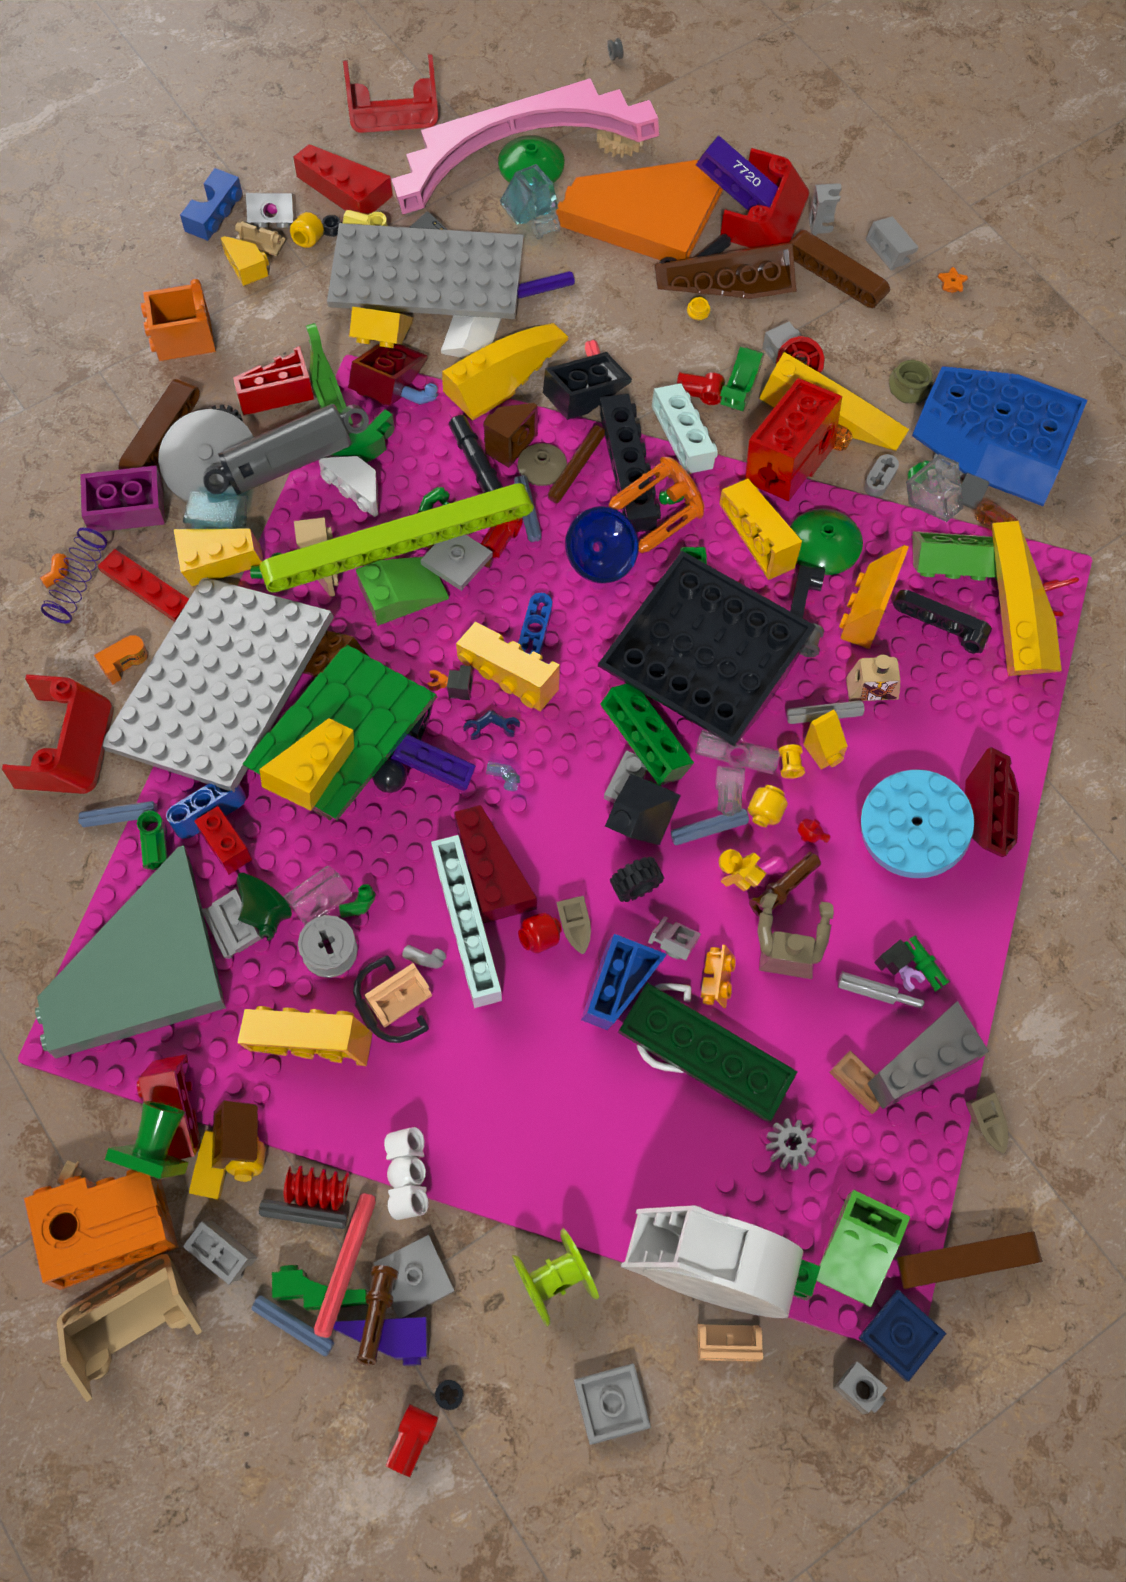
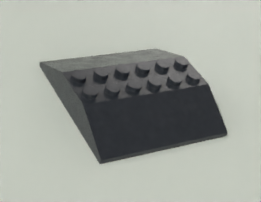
(708, 648)

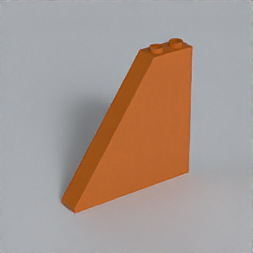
(643, 209)

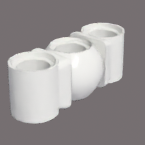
(406, 1173)

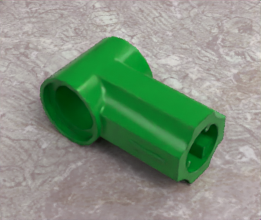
(152, 842)

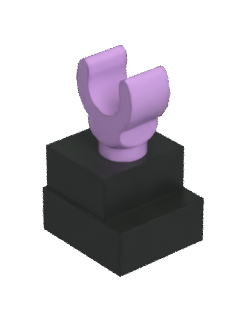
(897, 960)

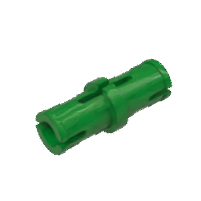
(926, 964)

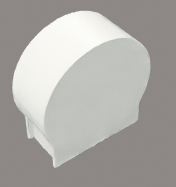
(715, 1259)

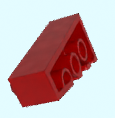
(342, 180)

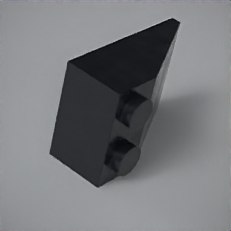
(579, 384)

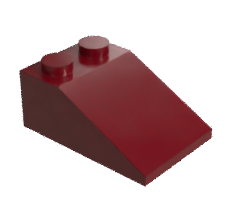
(385, 372)

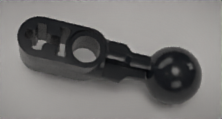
(393, 774)

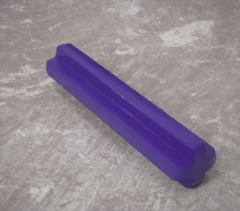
(546, 284)

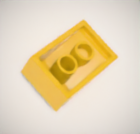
(379, 326)

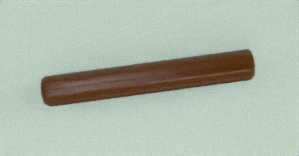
(576, 464)

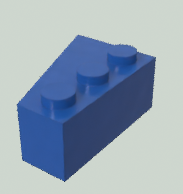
(618, 979)

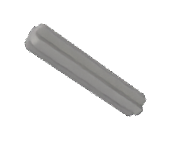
(810, 713)

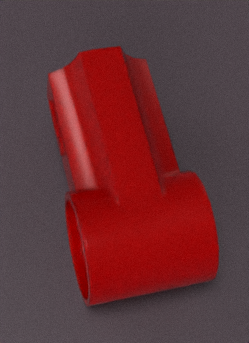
(705, 388)
(500, 535)
(414, 1433)

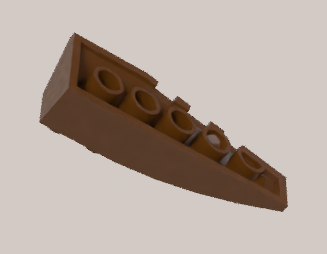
(736, 273)

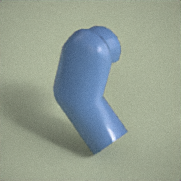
(420, 397)

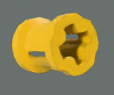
(791, 761)

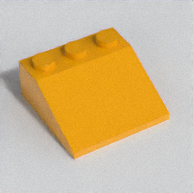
(872, 598)

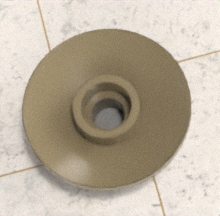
(541, 472)

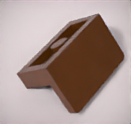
(234, 1133)

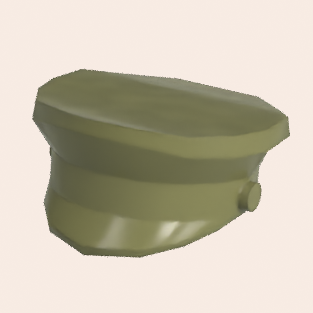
(911, 381)

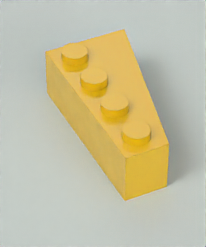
(761, 528)

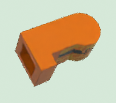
(121, 656)

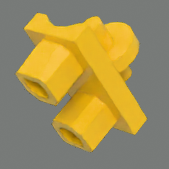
(742, 871)

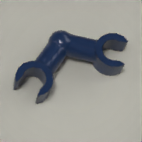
(491, 717)

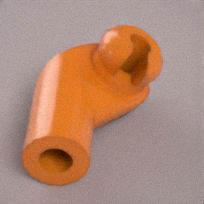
(57, 563)

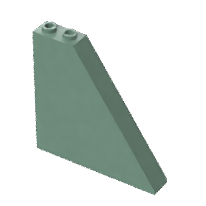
(138, 971)

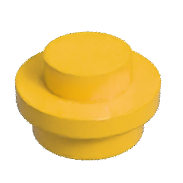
(698, 308)

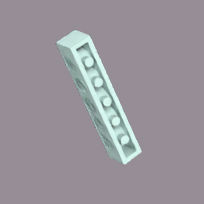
(466, 922)

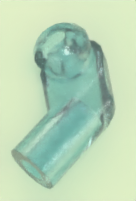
(506, 772)

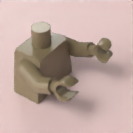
(790, 952)

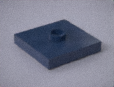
(902, 1335)

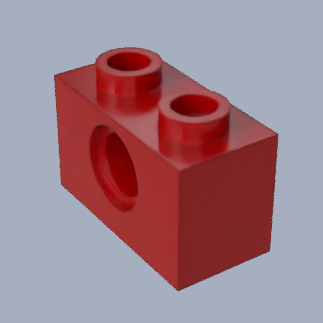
(223, 840)

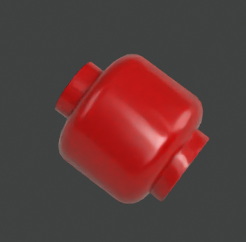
(540, 932)

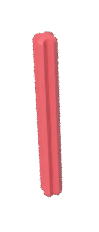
(344, 1266)

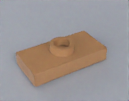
(854, 1078)

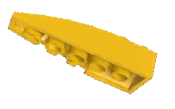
(500, 368)
(856, 414)
(1025, 608)

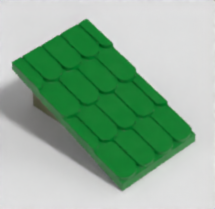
(363, 697)

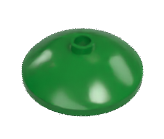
(528, 151)
(824, 550)

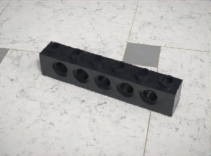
(623, 447)

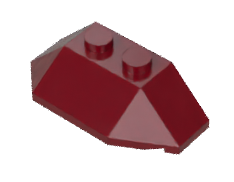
(994, 802)

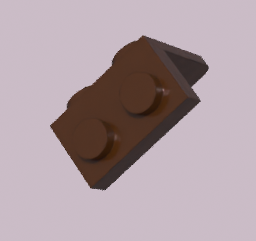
(327, 649)

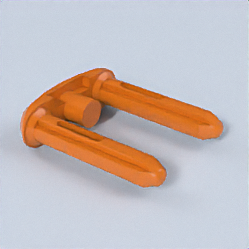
(683, 486)

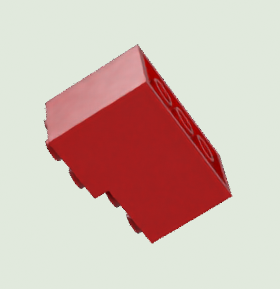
(793, 439)

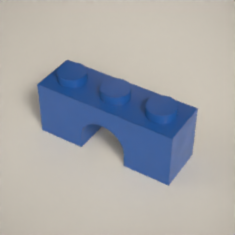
(205, 217)

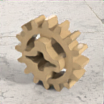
(617, 144)

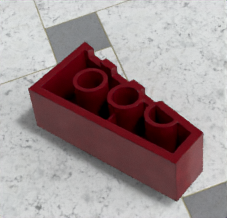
(493, 872)

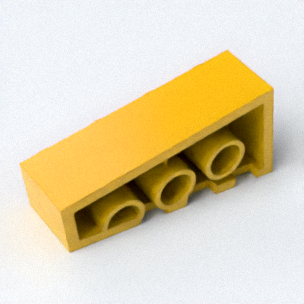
(509, 666)
(305, 1034)

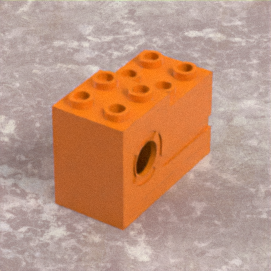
(98, 1228)

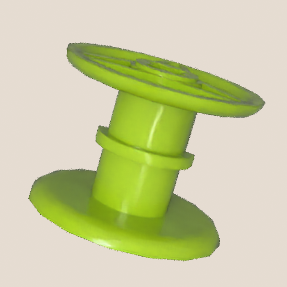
(556, 1276)

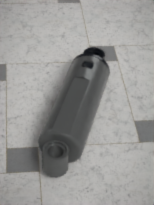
(285, 449)

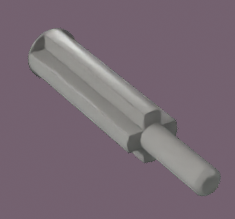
(875, 990)

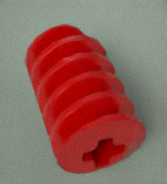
(316, 1188)

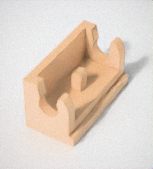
(398, 995)
(729, 1343)

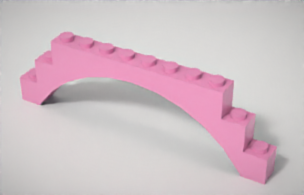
(565, 106)

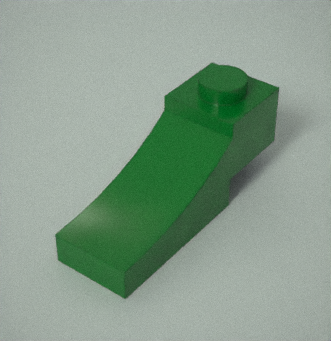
(293, 1284)

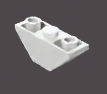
(353, 479)

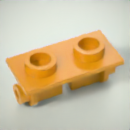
(719, 987)

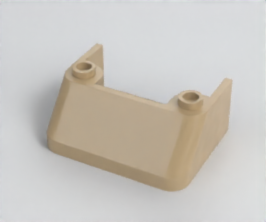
(120, 1315)

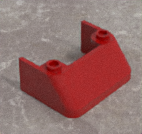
(396, 113)
(775, 224)
(80, 748)

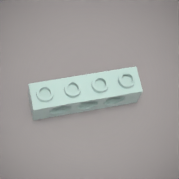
(684, 428)

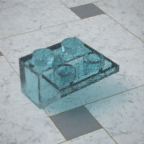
(529, 195)
(217, 510)

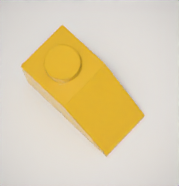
(245, 260)
(826, 740)

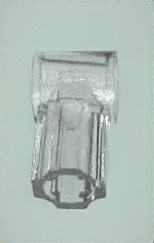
(730, 787)

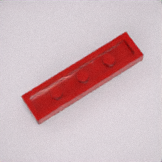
(143, 584)

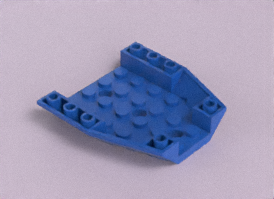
(1000, 448)

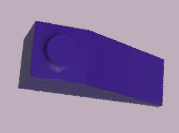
(401, 1338)

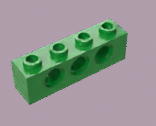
(647, 734)

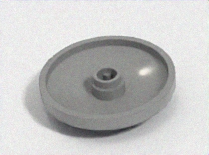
(194, 445)

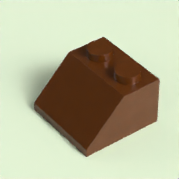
(510, 431)

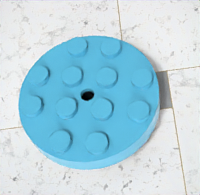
(917, 823)

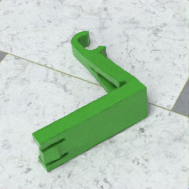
(322, 375)

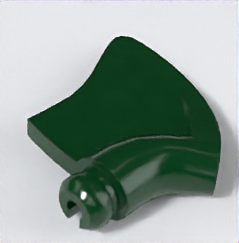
(261, 905)

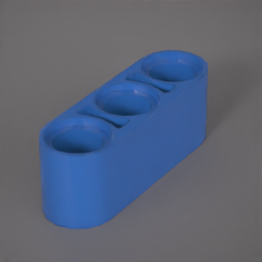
(182, 814)

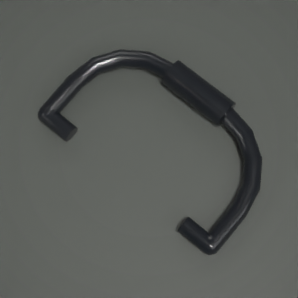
(366, 1013)

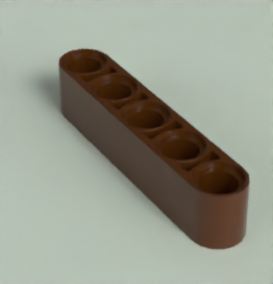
(839, 269)
(175, 403)
(969, 1259)

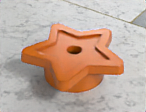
(956, 284)

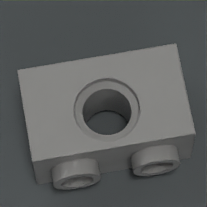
(257, 205)

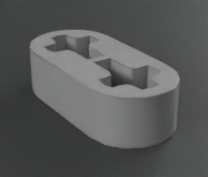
(885, 477)

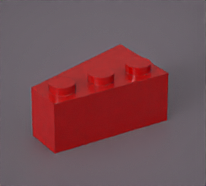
(166, 1084)

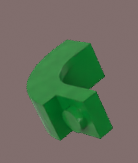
(743, 379)
(370, 442)

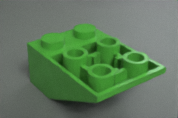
(861, 1247)

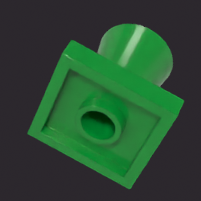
(152, 1143)

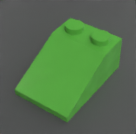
(399, 588)

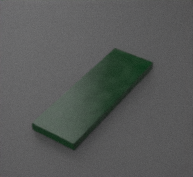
(708, 1052)

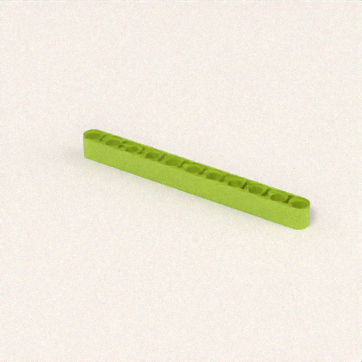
(395, 537)

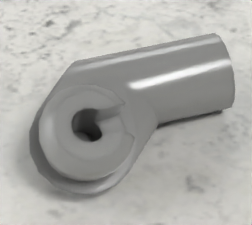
(422, 958)

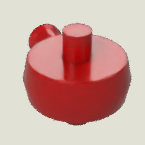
(811, 831)

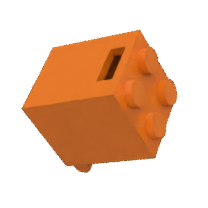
(178, 321)

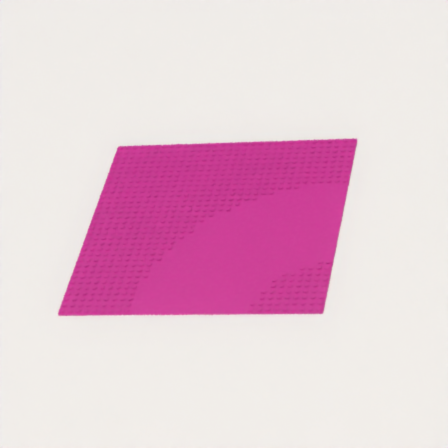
(521, 1097)

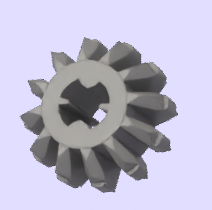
(801, 1151)

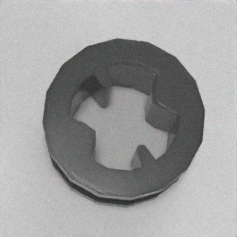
(615, 49)

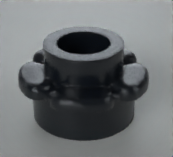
(331, 225)

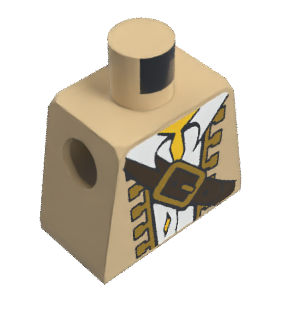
(874, 679)

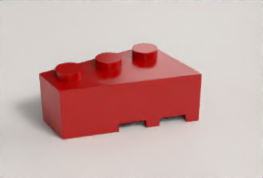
(274, 385)

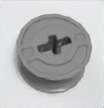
(314, 952)

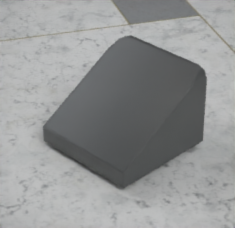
(973, 490)

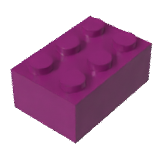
(122, 499)

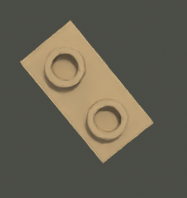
(265, 240)

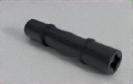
(476, 457)

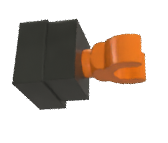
(457, 683)

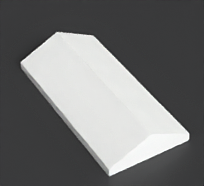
(469, 335)

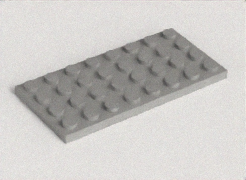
(426, 271)

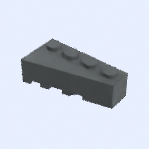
(934, 1055)

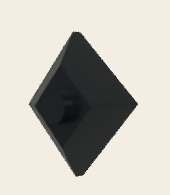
(643, 810)

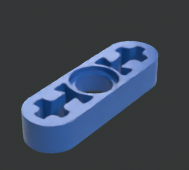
(532, 617)

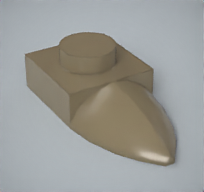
(575, 922)
(990, 1120)

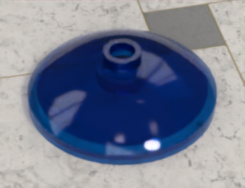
(616, 544)

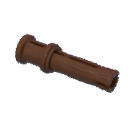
(788, 882)
(378, 1300)

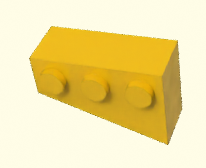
(216, 552)
(309, 764)

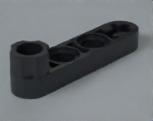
(807, 578)
(971, 629)

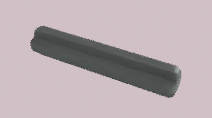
(303, 1214)

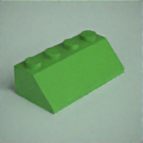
(954, 555)

